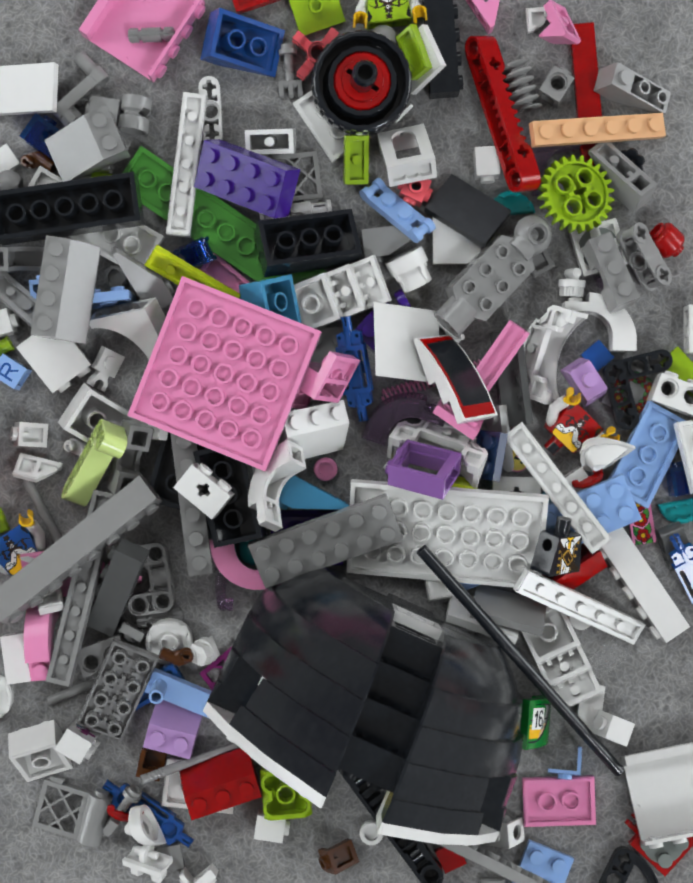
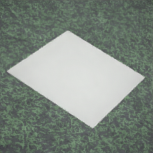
(394, 339)

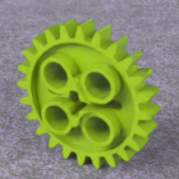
(594, 188)

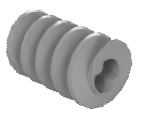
(519, 86)

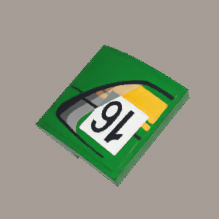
(535, 722)

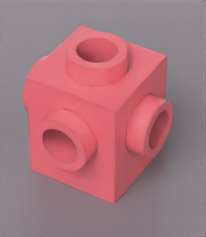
(416, 197)

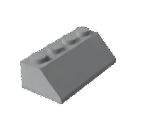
(65, 290)

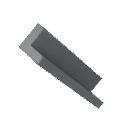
(514, 388)

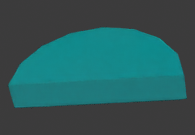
(515, 202)
(677, 510)

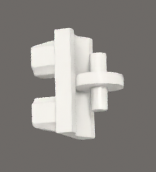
(146, 860)

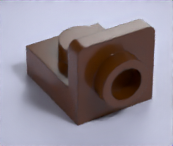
(338, 857)

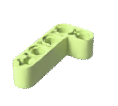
(105, 442)

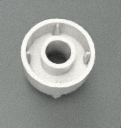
(410, 269)

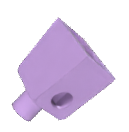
(584, 379)

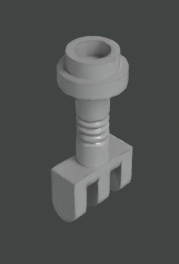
(288, 50)
(131, 795)

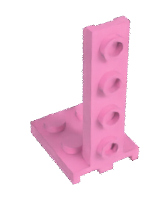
(489, 369)

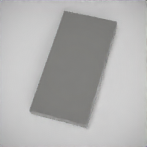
(117, 689)

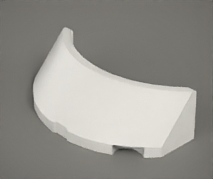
(544, 348)
(444, 437)

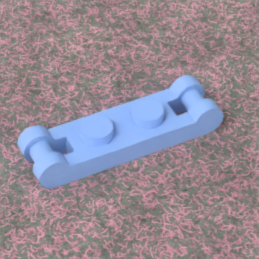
(397, 211)

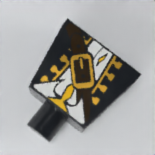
(558, 550)

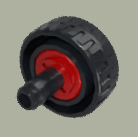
(359, 84)

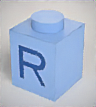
(13, 372)

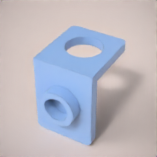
(567, 774)

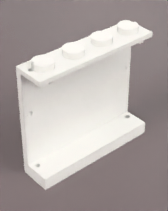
(661, 793)

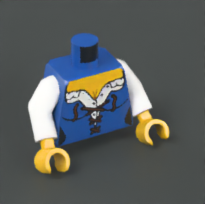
(23, 539)

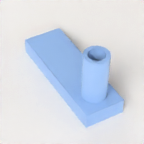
(177, 691)

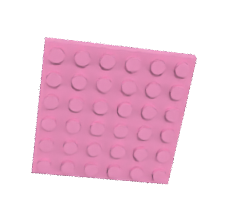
(224, 373)

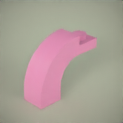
(232, 569)
(39, 642)

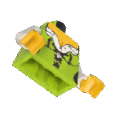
(388, 12)

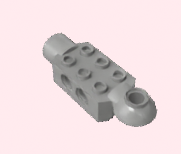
(493, 275)

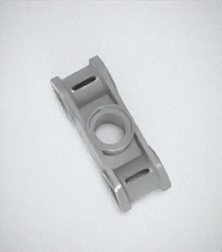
(644, 257)

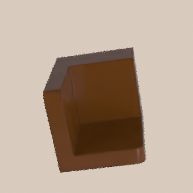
(150, 761)

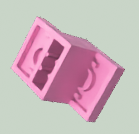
(326, 380)

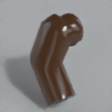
(36, 159)
(178, 657)

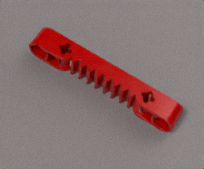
(519, 171)

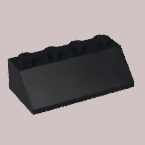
(236, 520)

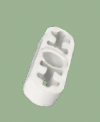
(216, 93)

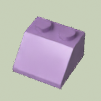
(172, 730)

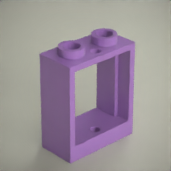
(426, 456)

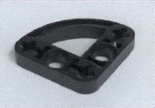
(634, 859)

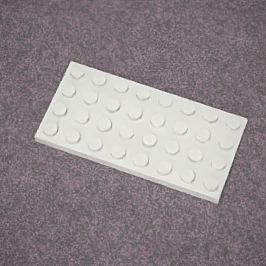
(473, 533)

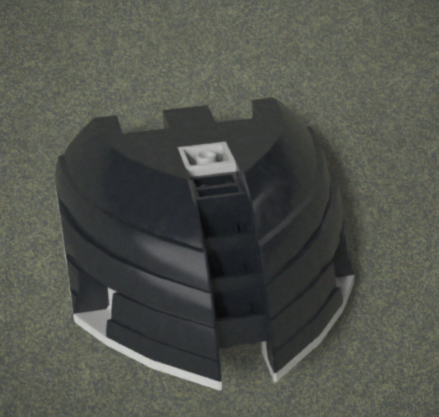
(383, 694)

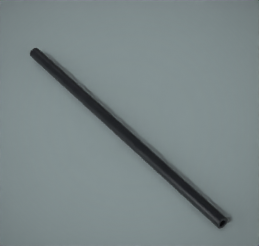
(519, 659)

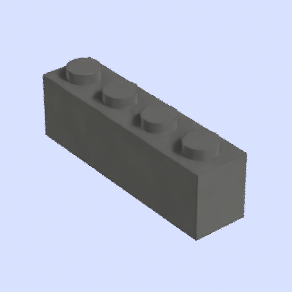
(117, 587)

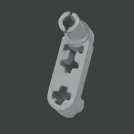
(96, 78)

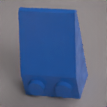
(241, 43)

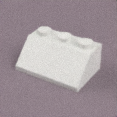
(317, 428)

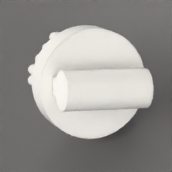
(571, 285)
(204, 651)

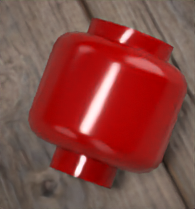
(668, 239)

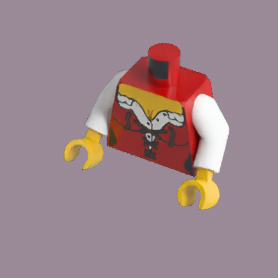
(571, 424)

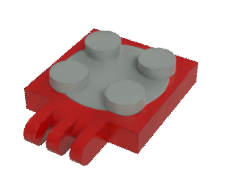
(661, 858)

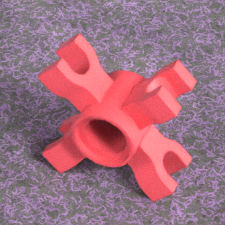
(307, 46)

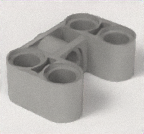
(161, 582)

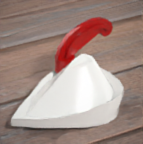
(599, 454)
(140, 824)

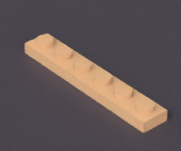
(596, 130)

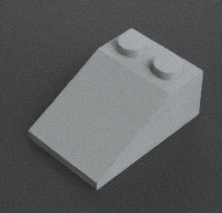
(87, 145)

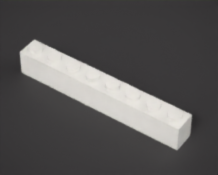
(639, 580)

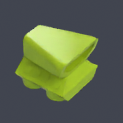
(281, 800)

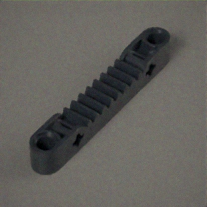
(415, 853)

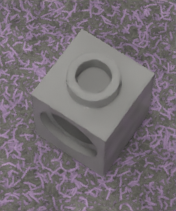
(551, 95)

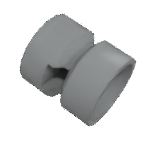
(135, 114)

